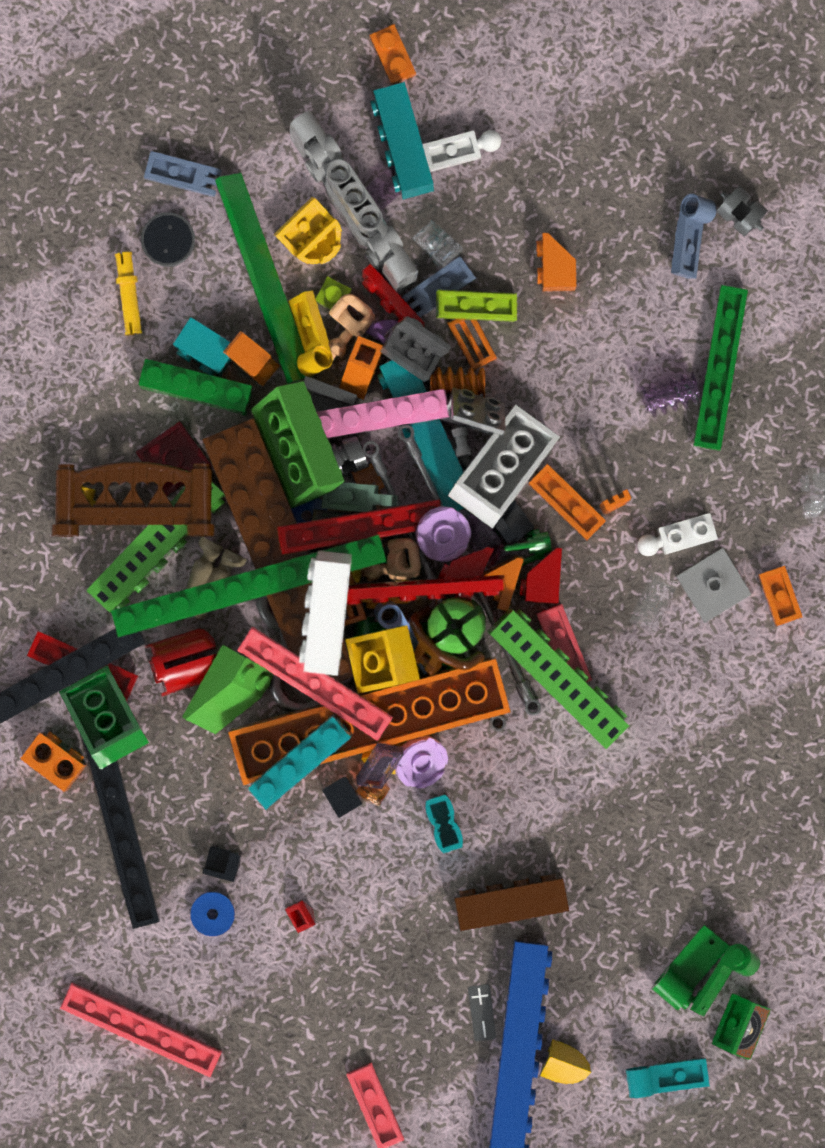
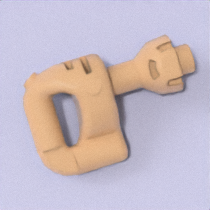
(353, 327)
(397, 564)

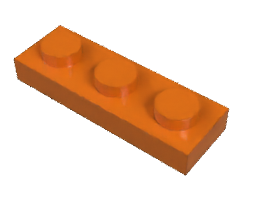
(567, 502)

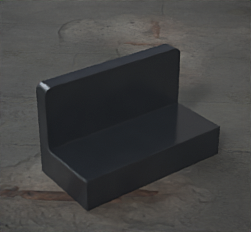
(513, 524)

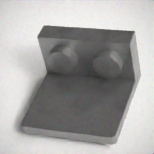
(476, 412)

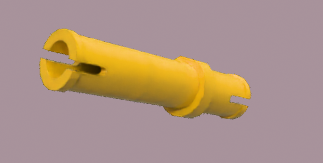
(126, 282)

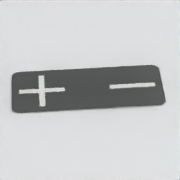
(482, 1012)

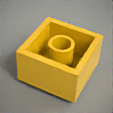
(382, 659)

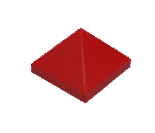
(301, 916)

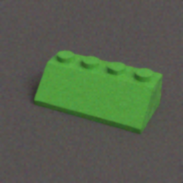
(297, 444)

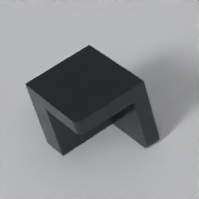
(342, 797)
(222, 864)

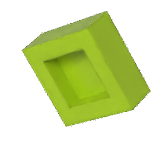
(331, 293)

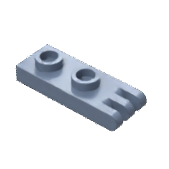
(181, 173)
(452, 277)

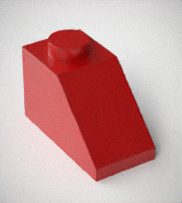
(467, 565)
(543, 580)

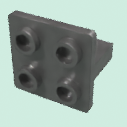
(414, 347)

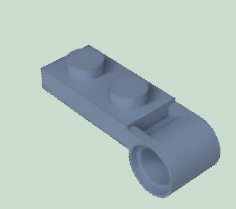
(693, 214)

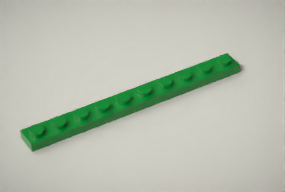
(236, 589)

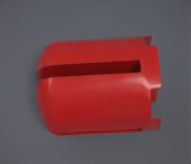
(178, 648)

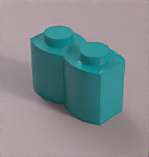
(446, 831)

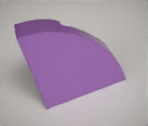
(378, 329)

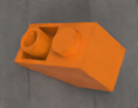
(558, 266)
(361, 367)

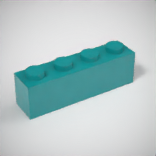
(403, 141)
(300, 761)

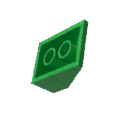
(103, 717)

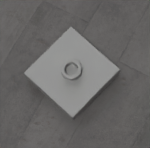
(713, 585)

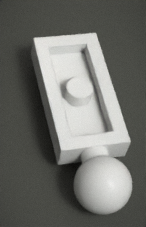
(459, 149)
(679, 536)

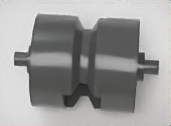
(742, 211)
(350, 455)

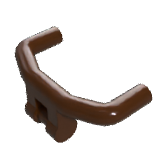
(438, 656)

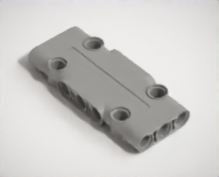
(350, 195)

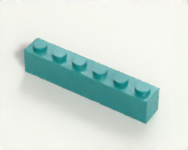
(429, 435)

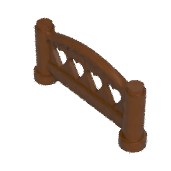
(191, 509)

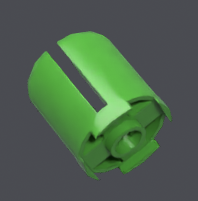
(454, 640)

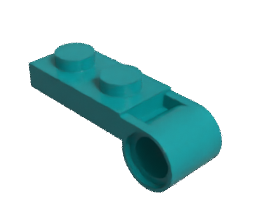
(667, 1077)

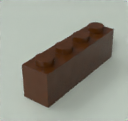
(511, 903)

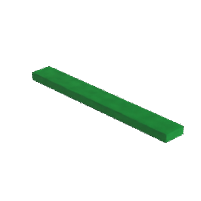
(262, 273)

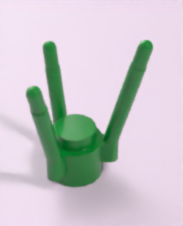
(537, 543)

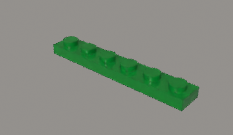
(720, 368)

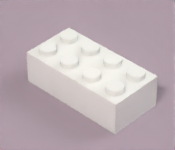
(503, 467)
(327, 612)

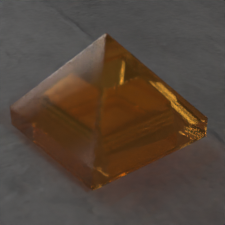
(372, 795)

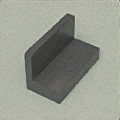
(327, 396)

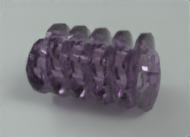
(670, 395)

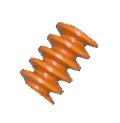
(448, 381)

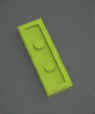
(476, 305)

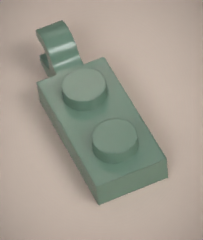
(357, 498)

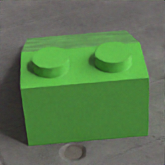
(227, 690)

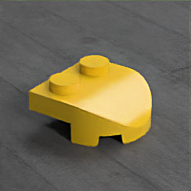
(311, 234)

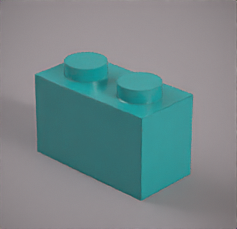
(203, 346)

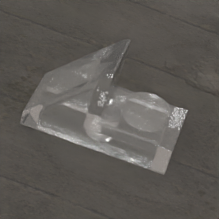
(437, 244)

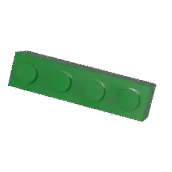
(195, 387)

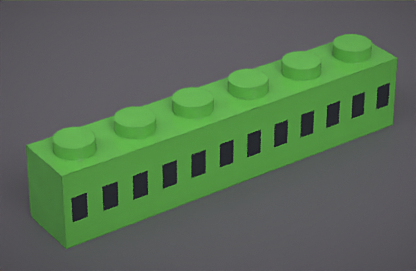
(141, 558)
(558, 677)

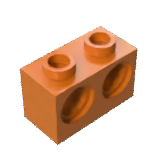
(50, 767)

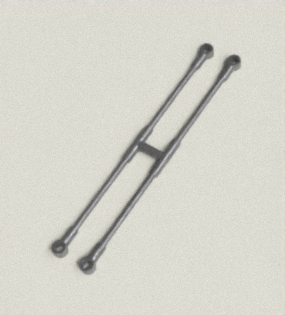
(427, 570)

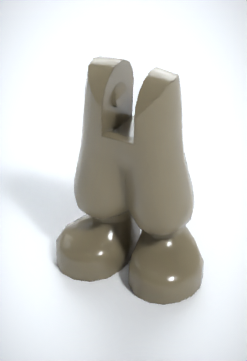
(203, 567)

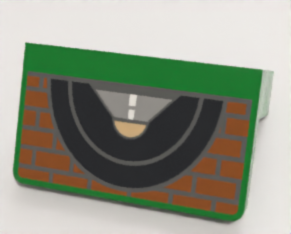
(741, 1026)

